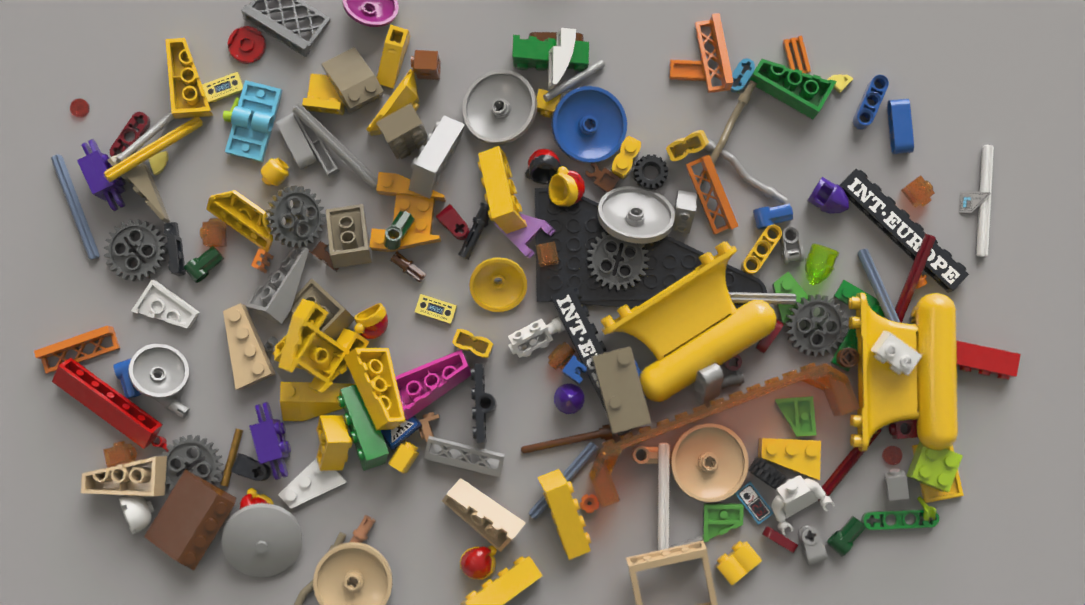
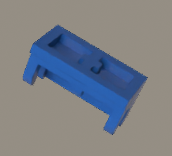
(572, 368)

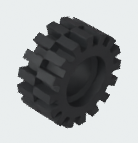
(650, 161)
(766, 473)

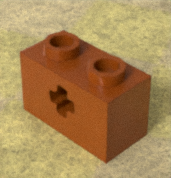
(426, 64)

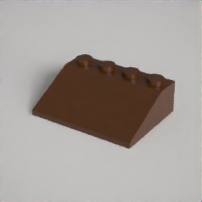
(190, 519)

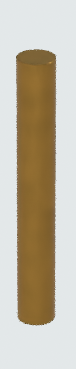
(231, 457)

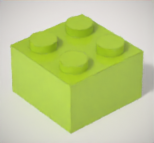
(934, 467)

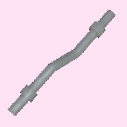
(768, 191)

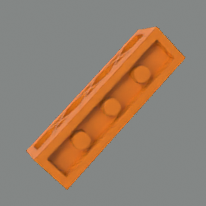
(720, 50)
(718, 191)
(77, 341)

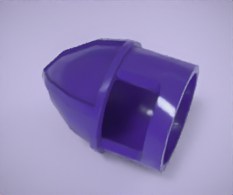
(829, 197)
(569, 398)

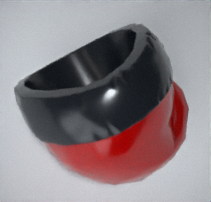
(542, 166)

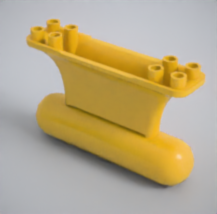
(692, 326)
(926, 392)

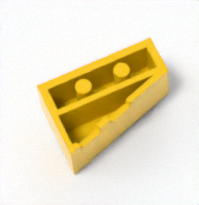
(796, 455)

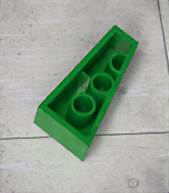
(535, 54)
(793, 87)
(367, 440)

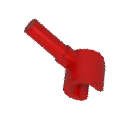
(162, 444)

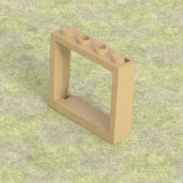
(667, 557)

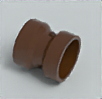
(843, 357)

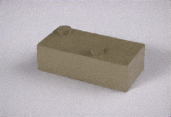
(621, 389)

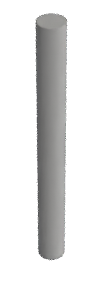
(574, 80)
(145, 137)

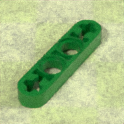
(900, 520)

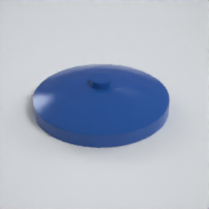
(589, 124)

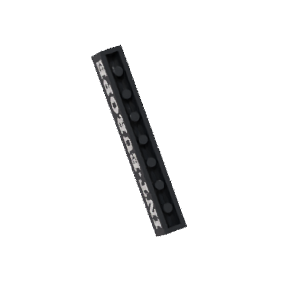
(902, 229)
(581, 332)

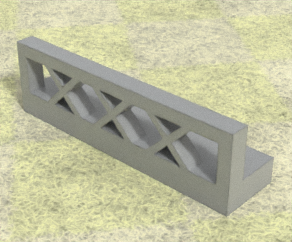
(459, 458)

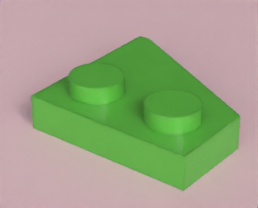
(788, 285)
(799, 414)
(720, 518)

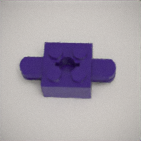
(93, 169)
(270, 441)

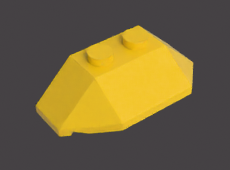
(401, 97)
(242, 216)

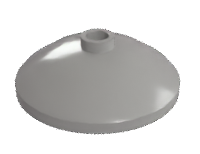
(159, 360)

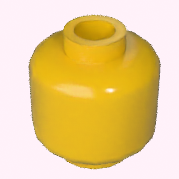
(274, 172)

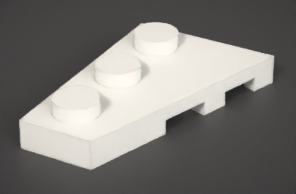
(164, 305)
(310, 484)

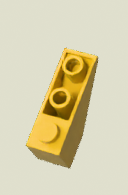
(393, 55)

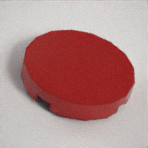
(246, 44)

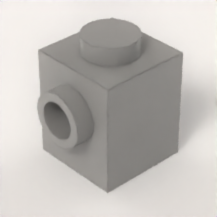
(896, 484)

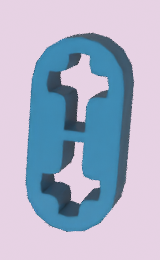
(744, 77)

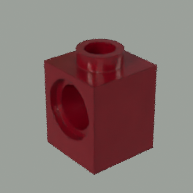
(894, 429)

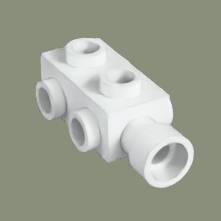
(534, 336)

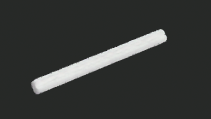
(985, 206)
(663, 496)

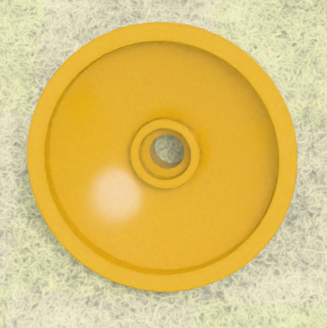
(498, 295)

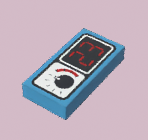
(754, 503)

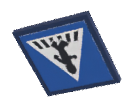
(401, 433)

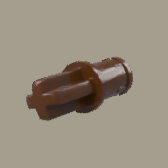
(408, 267)

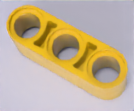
(767, 243)

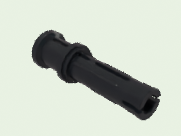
(480, 222)

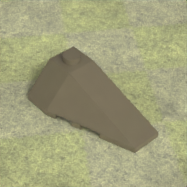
(145, 186)

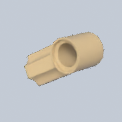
(651, 455)

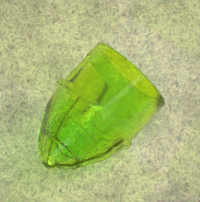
(819, 263)

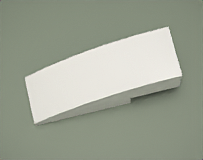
(560, 55)

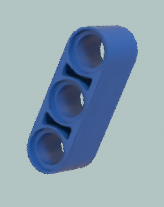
(870, 93)
(900, 126)

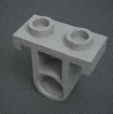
(684, 211)

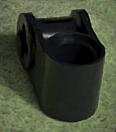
(248, 467)

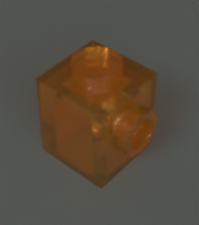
(918, 192)
(213, 233)
(119, 454)

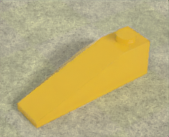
(303, 403)

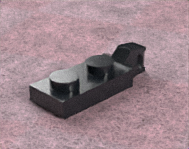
(175, 249)

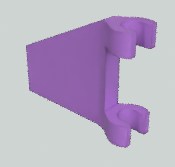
(523, 236)

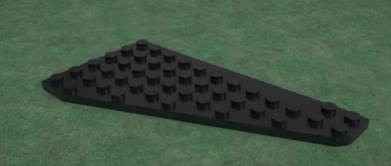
(576, 230)

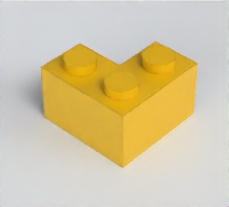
(333, 442)

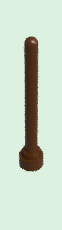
(603, 433)

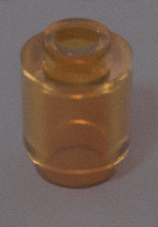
(560, 356)

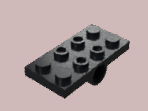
(478, 395)

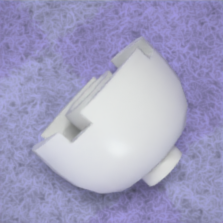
(136, 512)

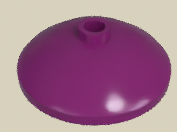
(371, 12)

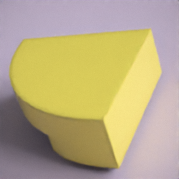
(842, 82)
(159, 162)

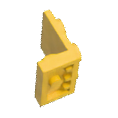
(323, 96)

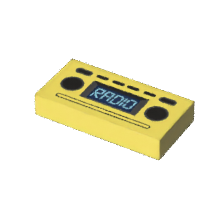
(223, 87)
(435, 309)

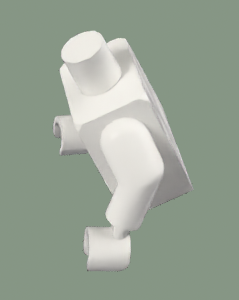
(794, 497)

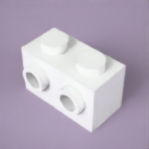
(896, 353)

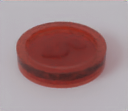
(79, 108)
(892, 455)

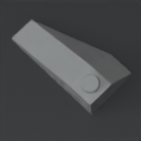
(279, 292)

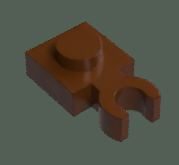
(604, 180)

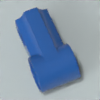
(769, 216)
(122, 373)

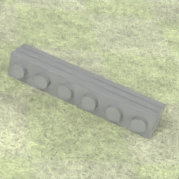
(319, 149)

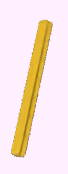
(152, 149)

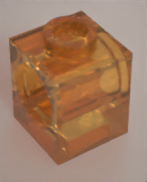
(547, 254)

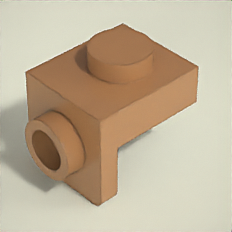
(426, 429)

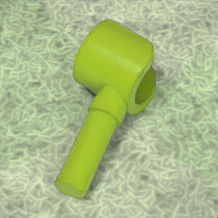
(227, 114)
(928, 510)

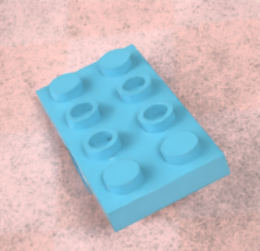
(253, 121)

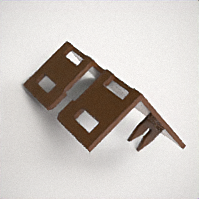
(320, 252)

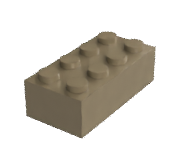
(403, 131)

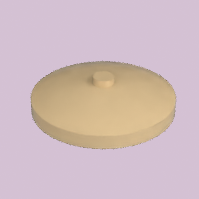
(709, 462)
(353, 576)

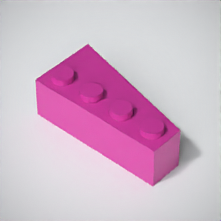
(431, 381)

